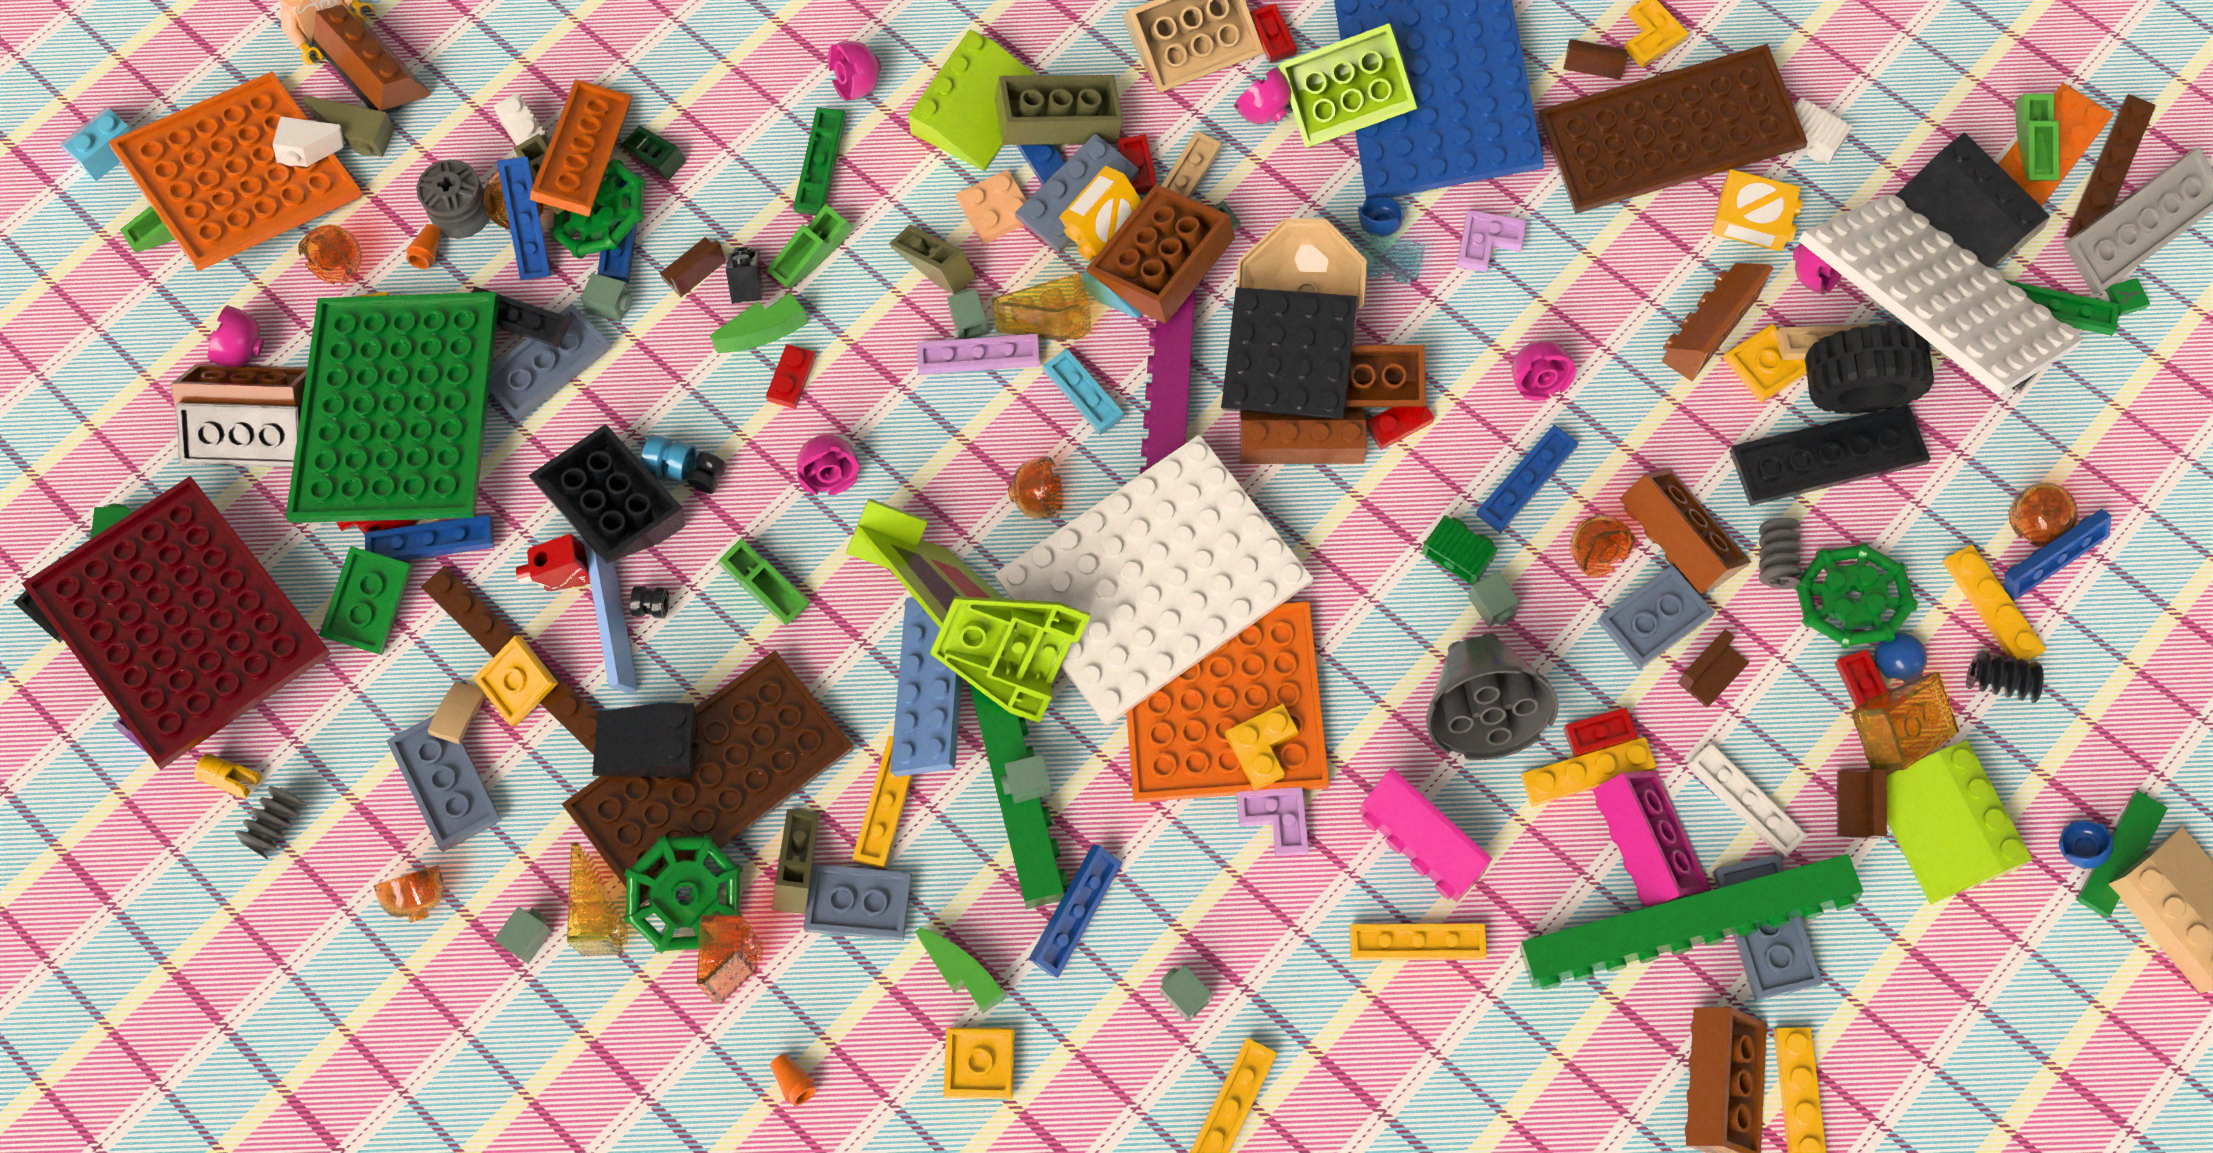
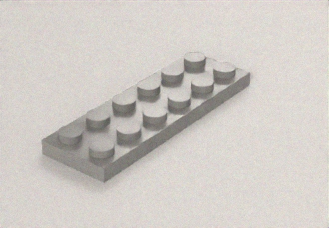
(2143, 222)

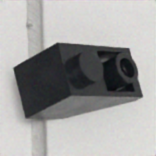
(744, 275)

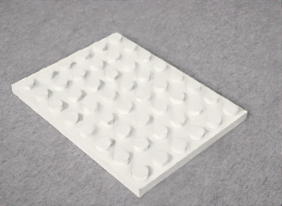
(1942, 292)
(1165, 574)

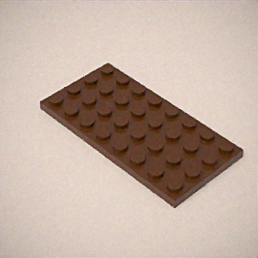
(1672, 128)
(752, 753)

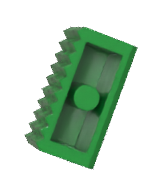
(1459, 549)

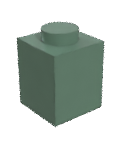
(606, 297)
(967, 314)
(1494, 599)
(1026, 779)
(524, 933)
(1185, 992)

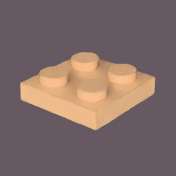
(992, 206)

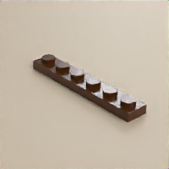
(2112, 163)

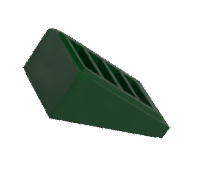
(669, 158)

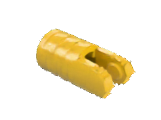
(224, 775)

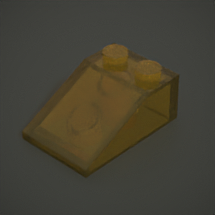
(1050, 309)
(1905, 723)
(592, 916)

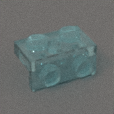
(1393, 257)

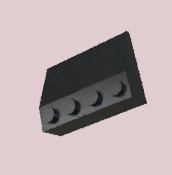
(1974, 202)
(609, 496)

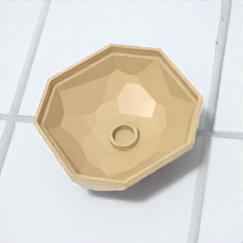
(1304, 258)

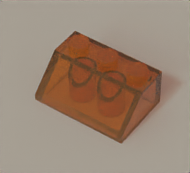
(726, 955)

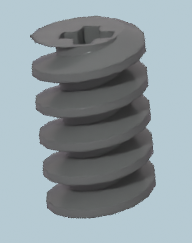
(1776, 553)
(269, 820)

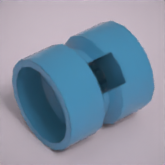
(667, 458)

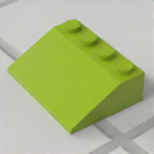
(1348, 85)
(960, 105)
(1952, 823)

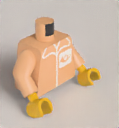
(299, 21)

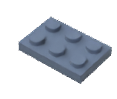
(1655, 617)
(858, 902)

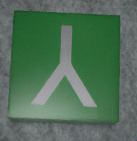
(2129, 296)

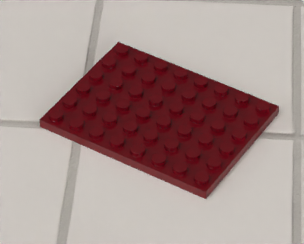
(175, 621)

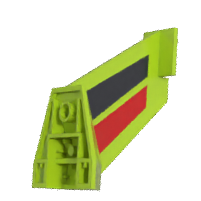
(990, 641)

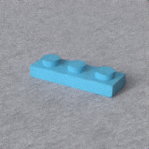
(1083, 391)

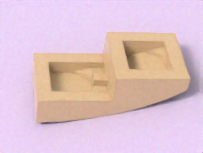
(456, 712)

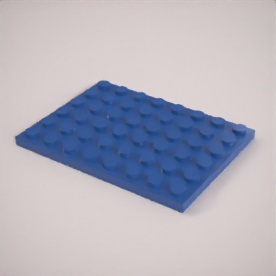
(1468, 92)

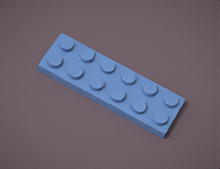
(925, 701)

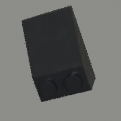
(646, 741)

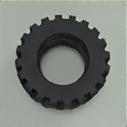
(1869, 369)

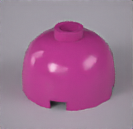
(854, 68)
(1265, 99)
(1814, 271)
(235, 339)
(1542, 369)
(827, 464)

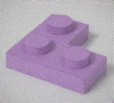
(1488, 231)
(1282, 810)

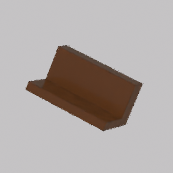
(1595, 59)
(693, 266)
(1713, 670)
(1862, 804)

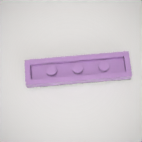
(978, 354)

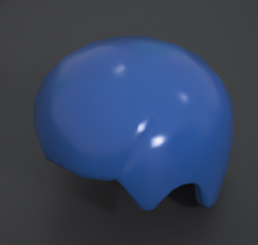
(1381, 216)
(1902, 658)
(2086, 844)

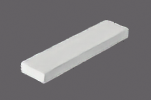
(1747, 800)

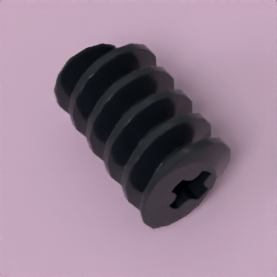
(2006, 673)

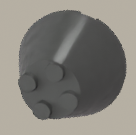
(1489, 701)

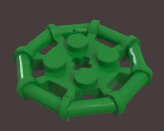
(602, 225)
(1857, 578)
(669, 879)

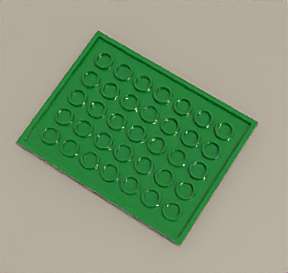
(394, 408)

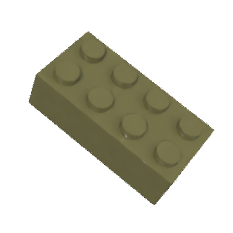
(1057, 109)

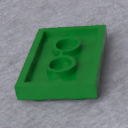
(366, 600)

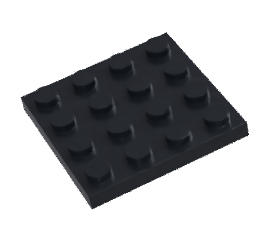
(1290, 353)

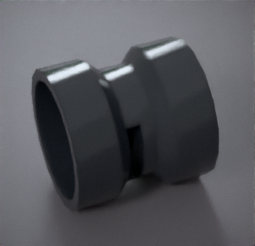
(706, 472)
(649, 602)

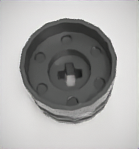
(453, 198)

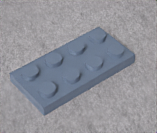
(1045, 206)
(539, 370)
(443, 785)
(1773, 958)

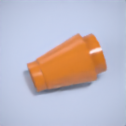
(424, 247)
(793, 1081)

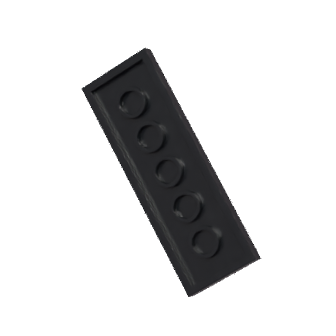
(1829, 455)

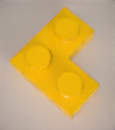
(1659, 33)
(1254, 741)

